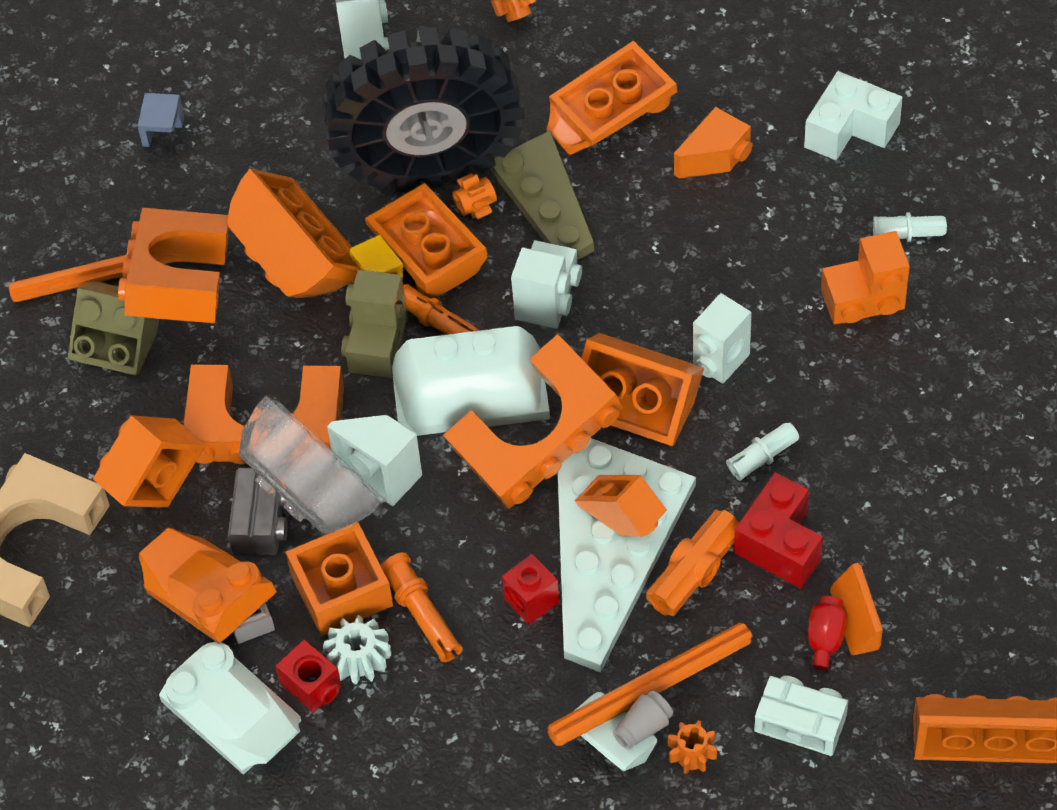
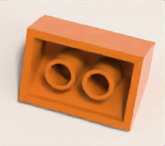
(650, 385)

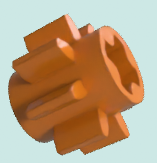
(512, 8)
(474, 196)
(703, 747)

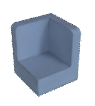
(159, 114)

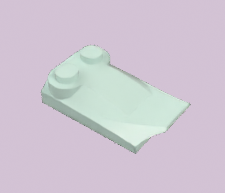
(230, 707)

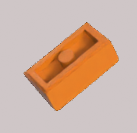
(863, 624)

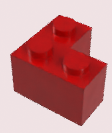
(773, 534)

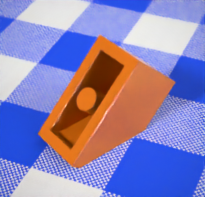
(713, 146)
(622, 504)

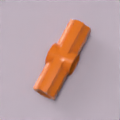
(693, 563)

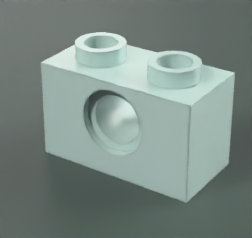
(721, 338)

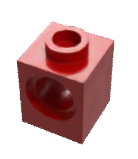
(530, 589)
(306, 662)

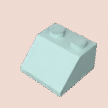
(379, 452)

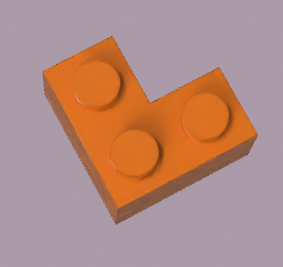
(871, 284)

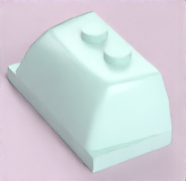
(461, 372)

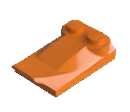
(608, 98)
(429, 241)
(202, 582)

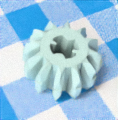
(357, 635)

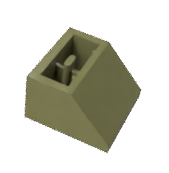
(106, 336)

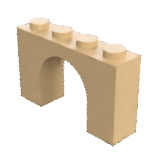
(41, 492)

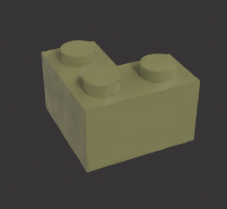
(376, 321)

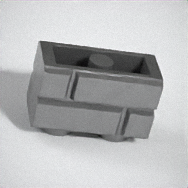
(255, 517)

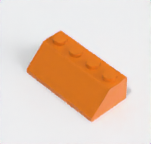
(985, 729)

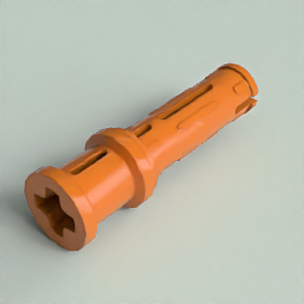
(412, 593)

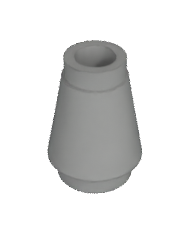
(644, 719)

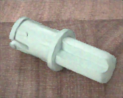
(910, 226)
(762, 451)

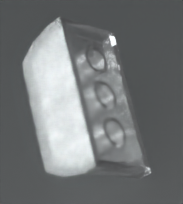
(304, 470)

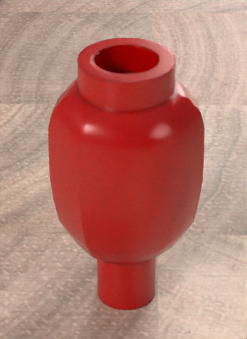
(826, 630)

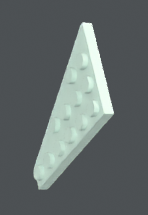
(598, 566)

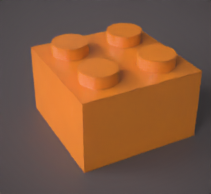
(148, 461)
(339, 578)

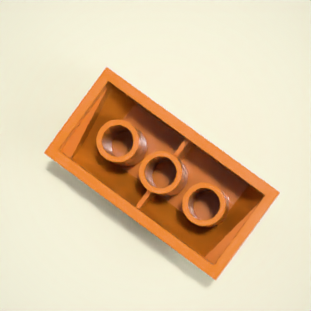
(289, 236)

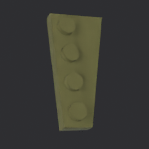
(543, 193)

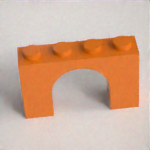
(166, 291)
(210, 405)
(516, 470)

